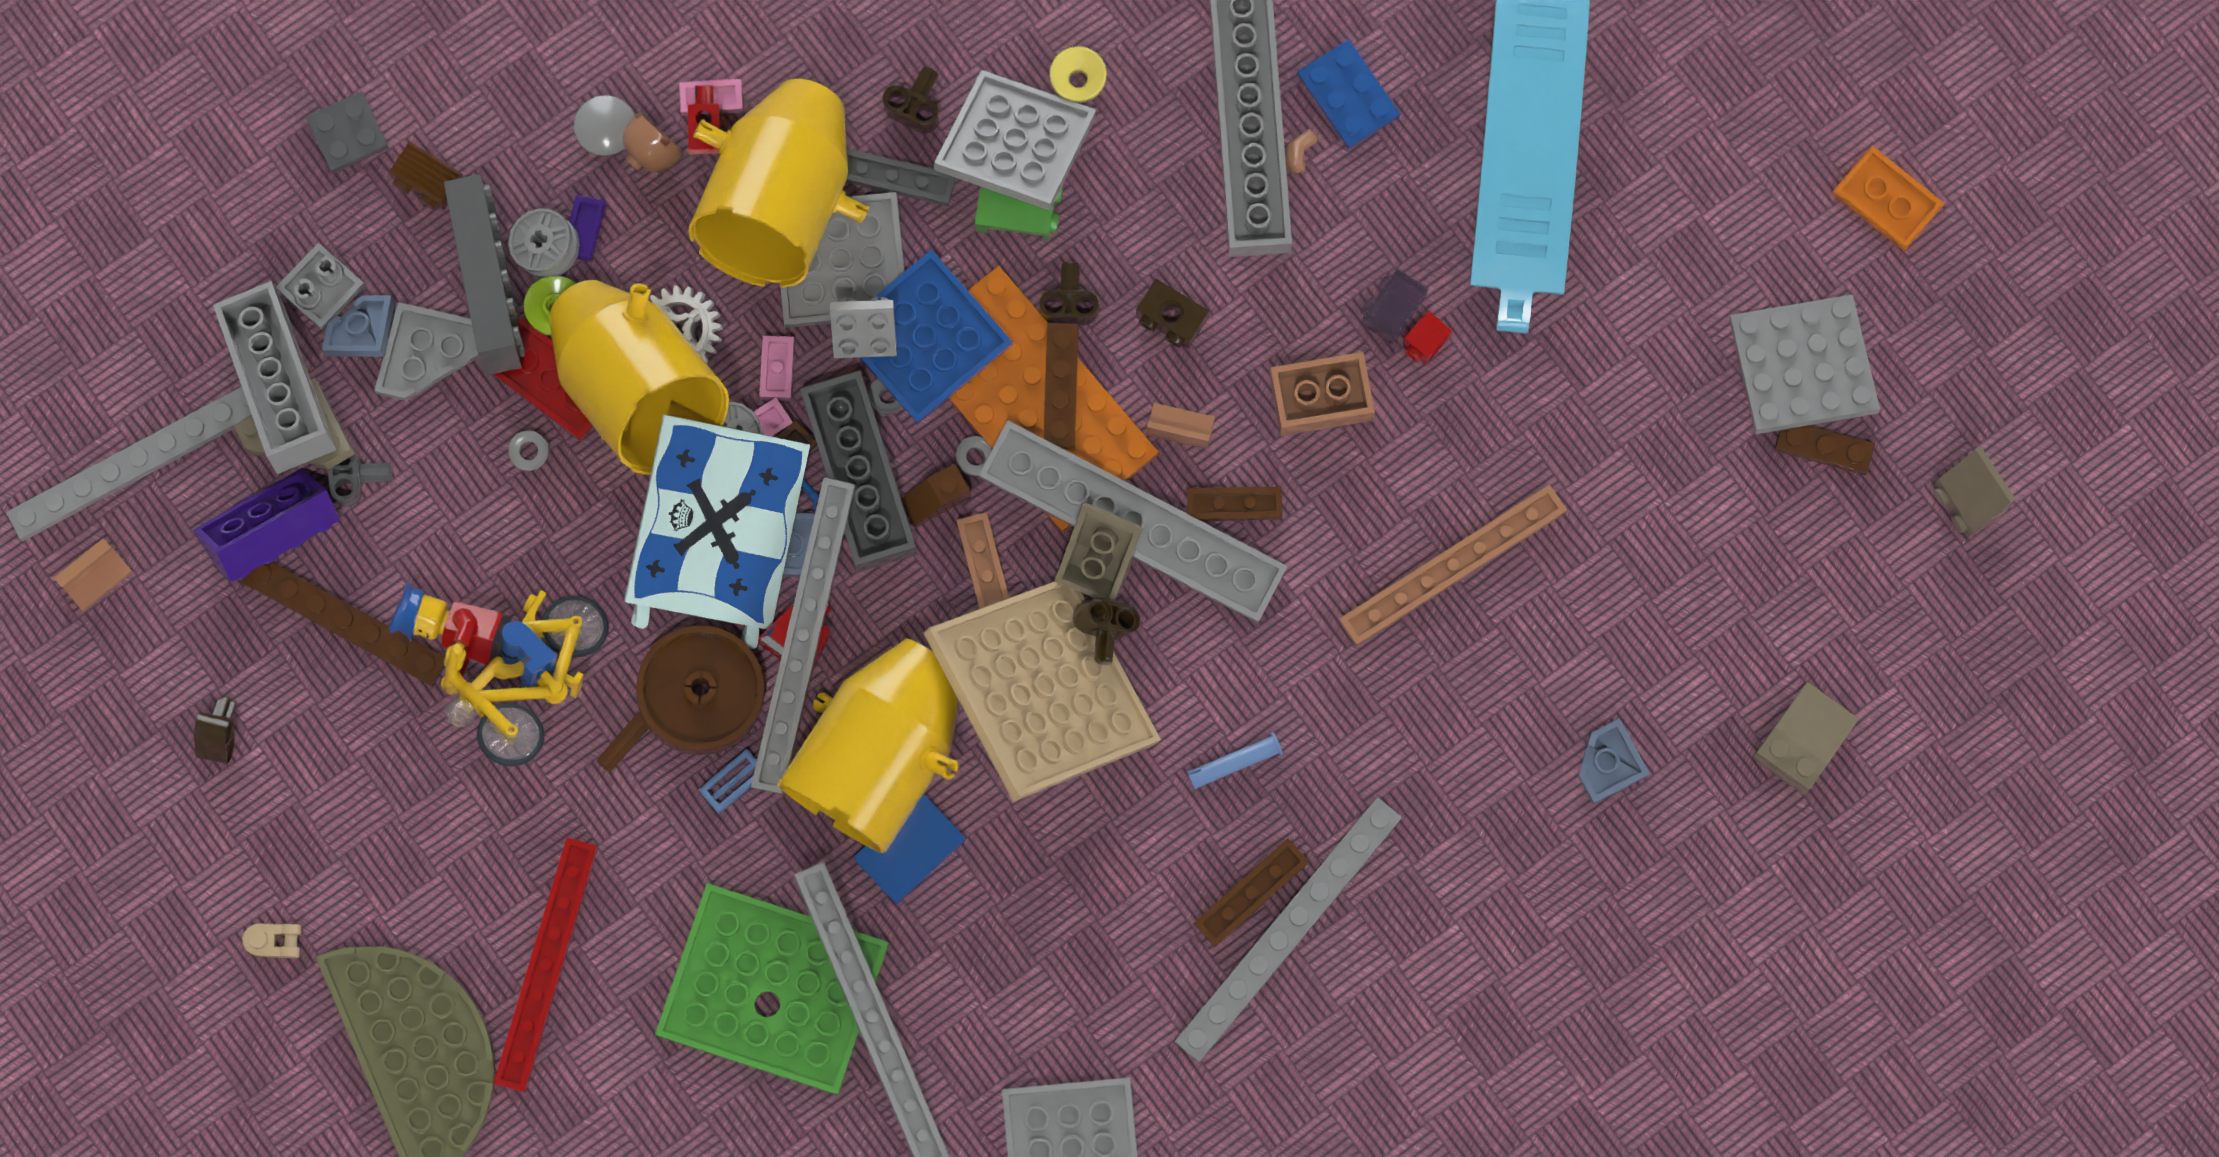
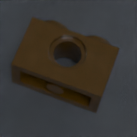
(1164, 298)

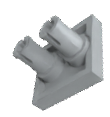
(320, 286)
(863, 328)

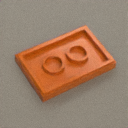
(1888, 198)

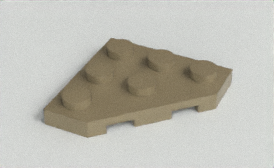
(251, 441)

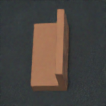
(1180, 425)
(93, 574)

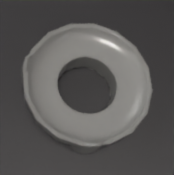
(874, 395)
(967, 444)
(515, 450)

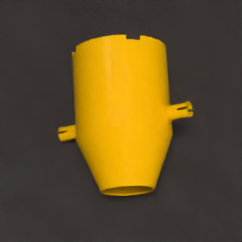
(775, 185)
(629, 368)
(877, 745)

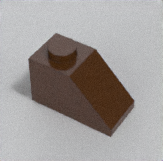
(936, 495)

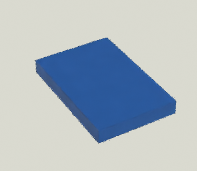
(915, 852)

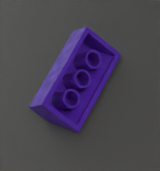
(267, 525)

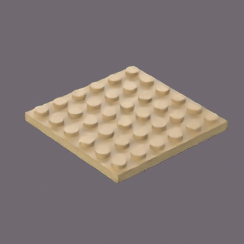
(1038, 691)

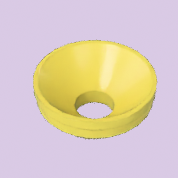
(1078, 60)

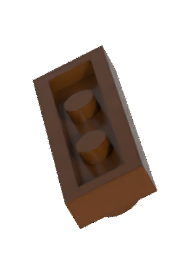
(1826, 448)
(1235, 503)

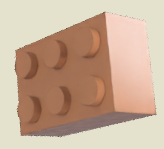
(1321, 394)

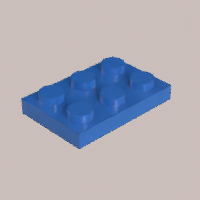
(1348, 94)

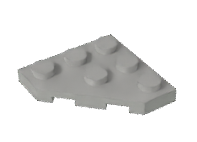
(423, 350)

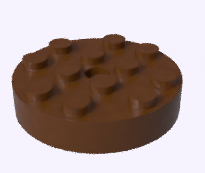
(706, 658)

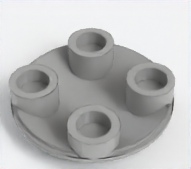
(601, 125)

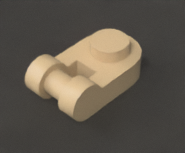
(261, 940)

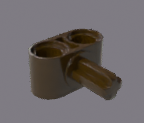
(915, 102)
(1069, 297)
(1106, 625)
(215, 732)

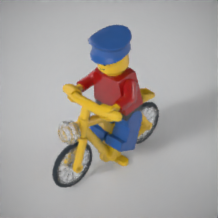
(510, 650)

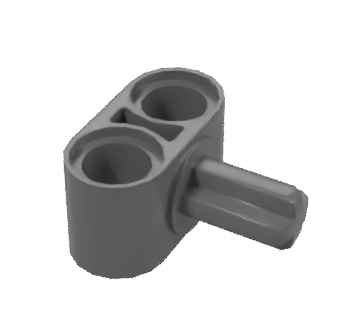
(356, 474)

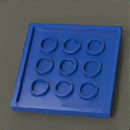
(939, 337)

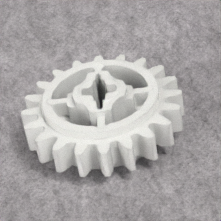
(691, 320)

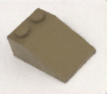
(1974, 493)
(1099, 553)
(1805, 738)

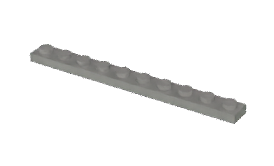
(129, 465)
(803, 634)
(1288, 930)
(869, 1012)

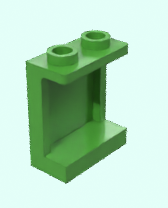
(1013, 215)

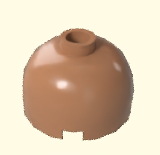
(649, 146)

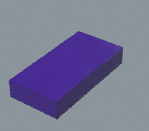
(587, 220)

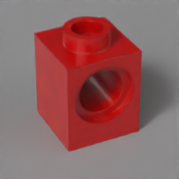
(1426, 338)

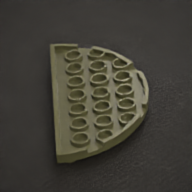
(417, 1047)

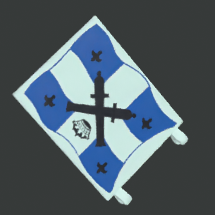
(716, 525)

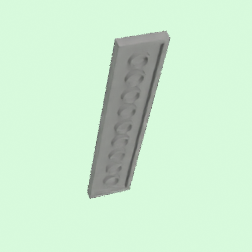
(1169, 537)

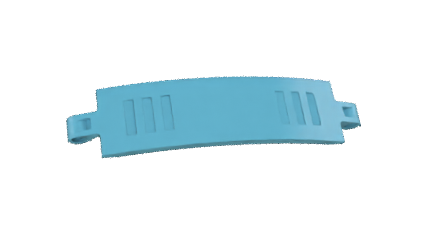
(1530, 153)

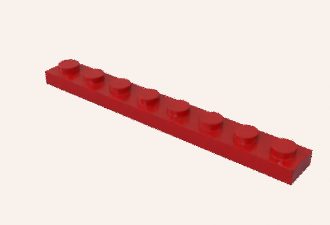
(545, 965)

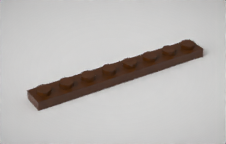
(346, 622)

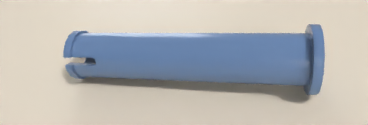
(1235, 761)

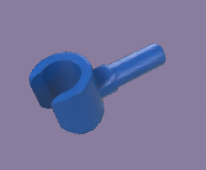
(813, 495)

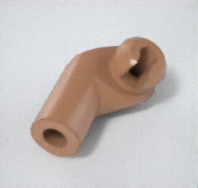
(1295, 151)

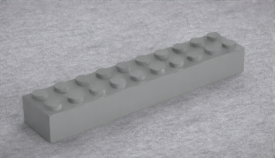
(1250, 127)

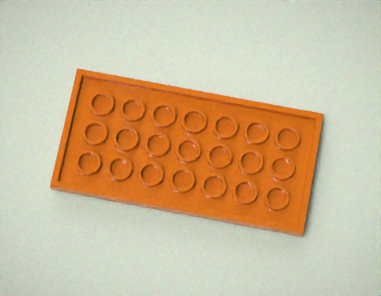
(1015, 390)

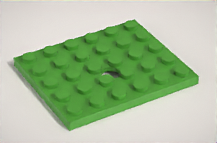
(754, 948)

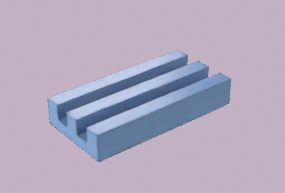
(719, 808)

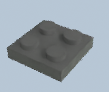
(347, 132)

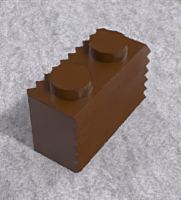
(423, 175)

